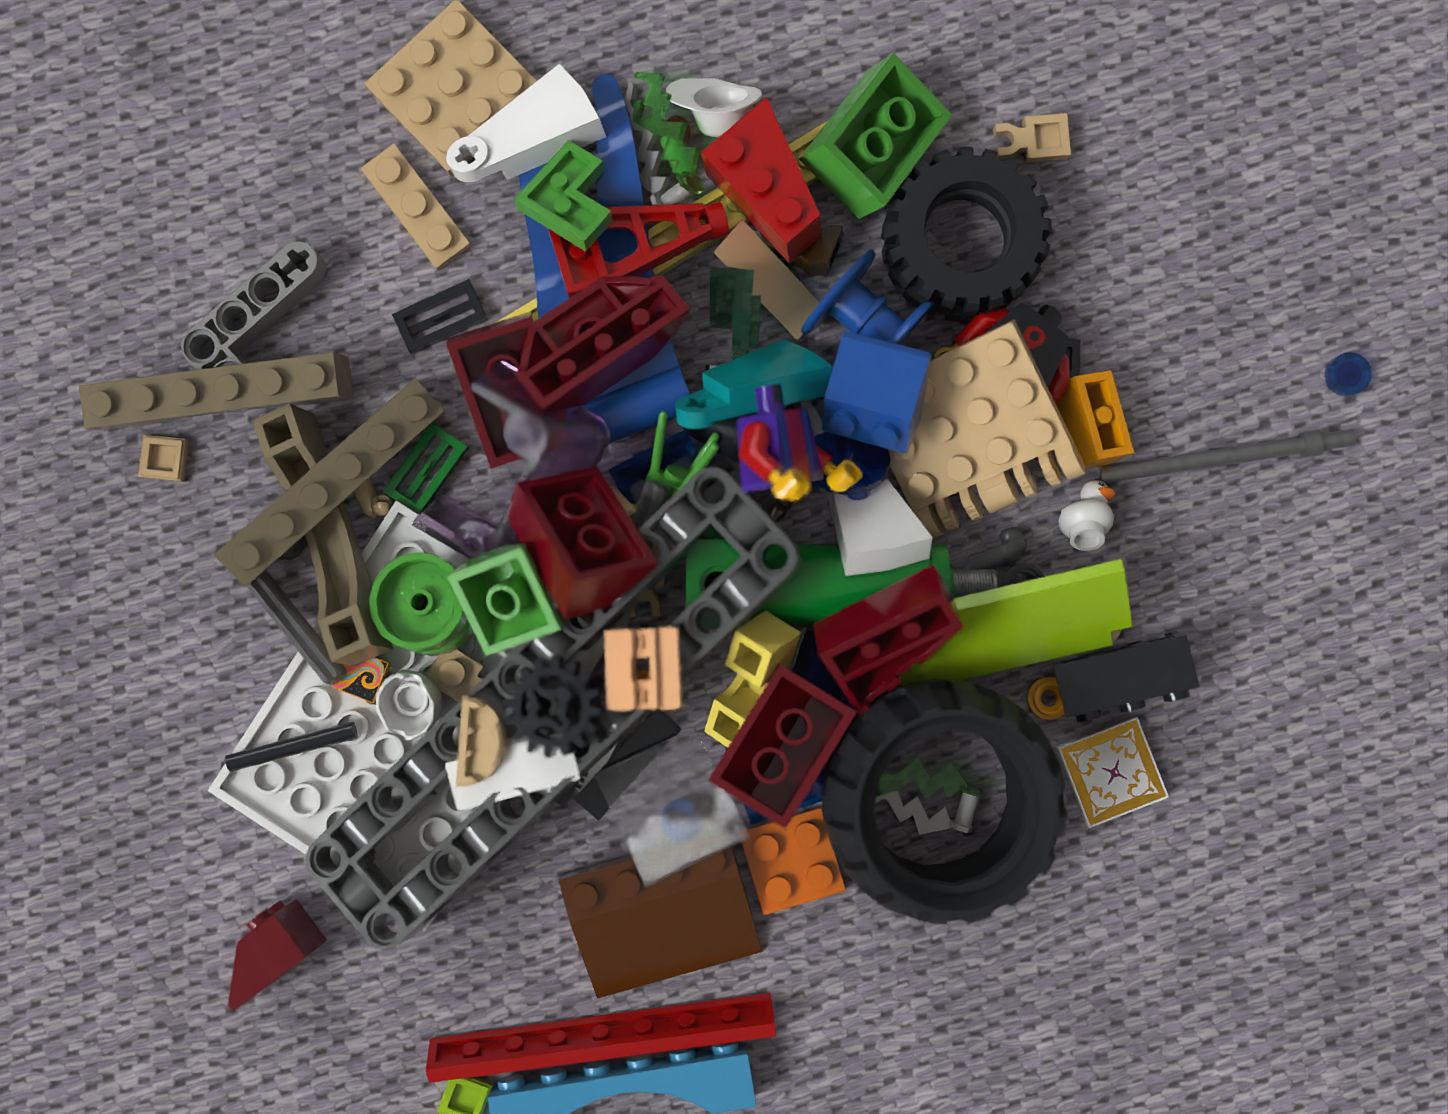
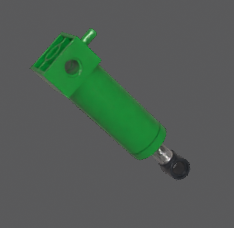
(821, 582)

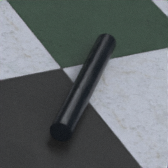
(291, 746)

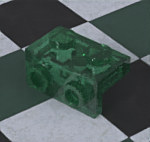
(735, 307)

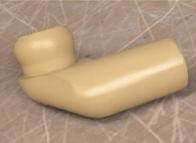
(371, 503)

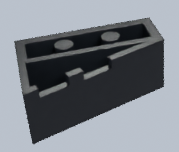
(1126, 676)

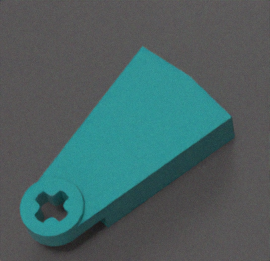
(730, 386)

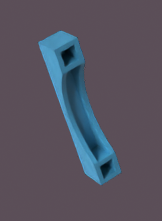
(711, 1079)

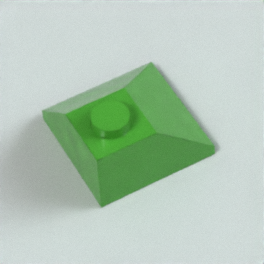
(504, 598)

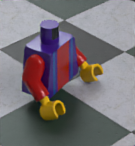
(781, 450)

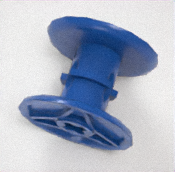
(862, 310)

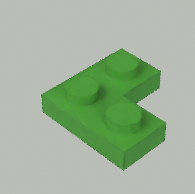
(558, 197)

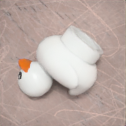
(1090, 519)

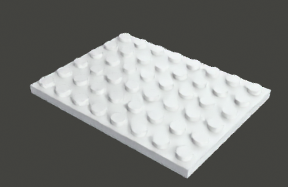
(312, 789)

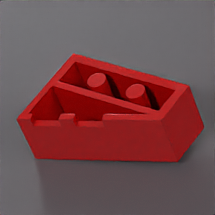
(764, 181)

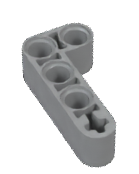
(250, 299)

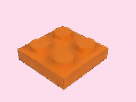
(792, 862)

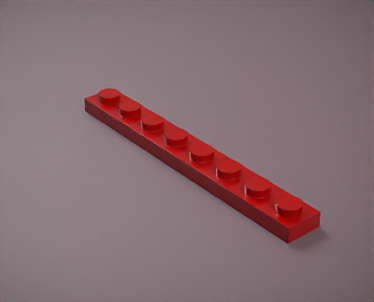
(600, 1037)

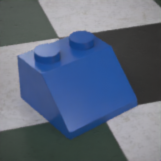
(876, 392)

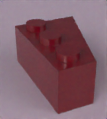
(886, 635)

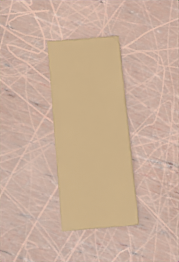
(779, 288)

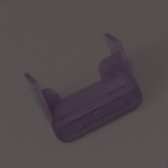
(549, 441)

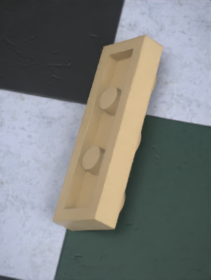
(415, 207)

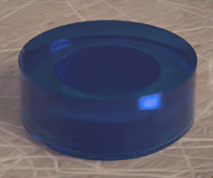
(1348, 374)

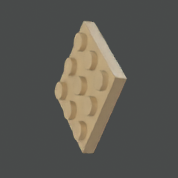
(448, 81)

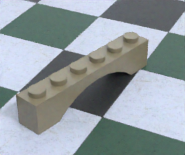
(216, 390)
(292, 448)
(329, 483)

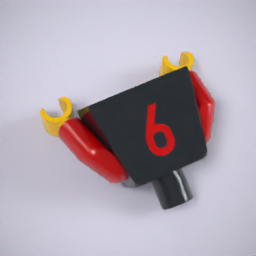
(1040, 334)

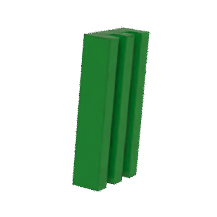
(413, 458)

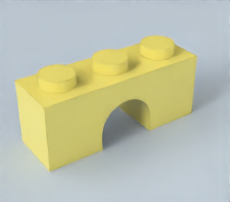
(754, 656)

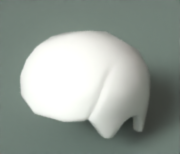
(409, 703)

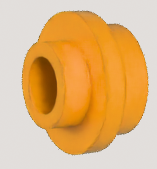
(1034, 699)

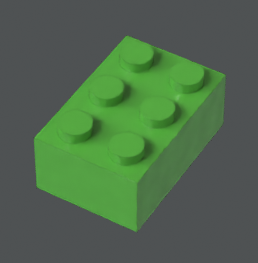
(876, 136)

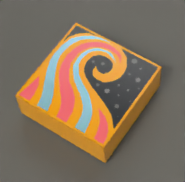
(364, 679)

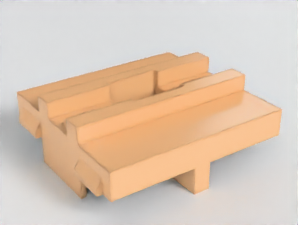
(622, 682)

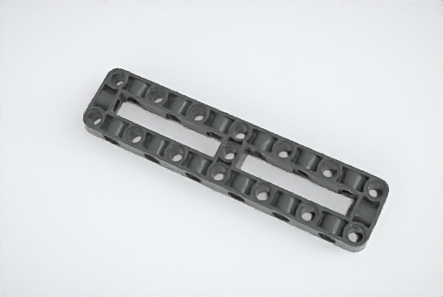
(737, 594)

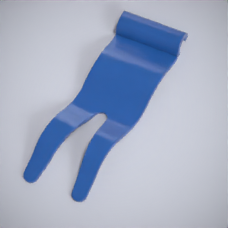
(657, 385)

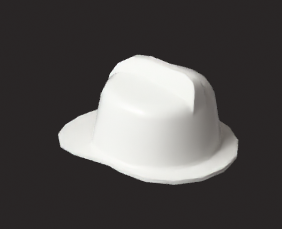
(713, 102)

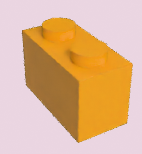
(1096, 419)

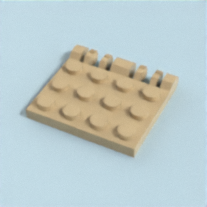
(978, 420)

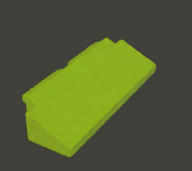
(1031, 623)

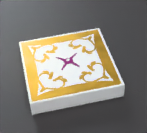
(1112, 772)

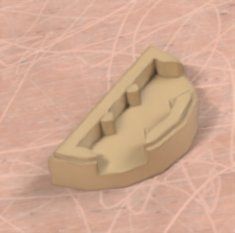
(480, 741)

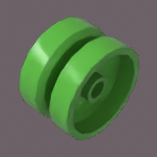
(399, 601)

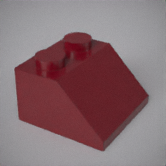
(274, 945)

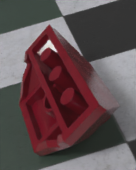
(598, 339)

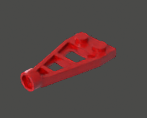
(583, 267)

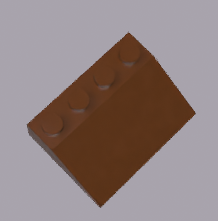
(661, 930)

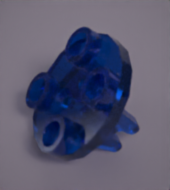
(869, 458)

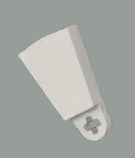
(528, 130)
(878, 531)

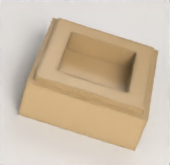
(163, 458)

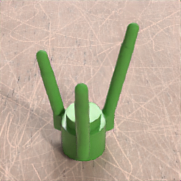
(673, 474)

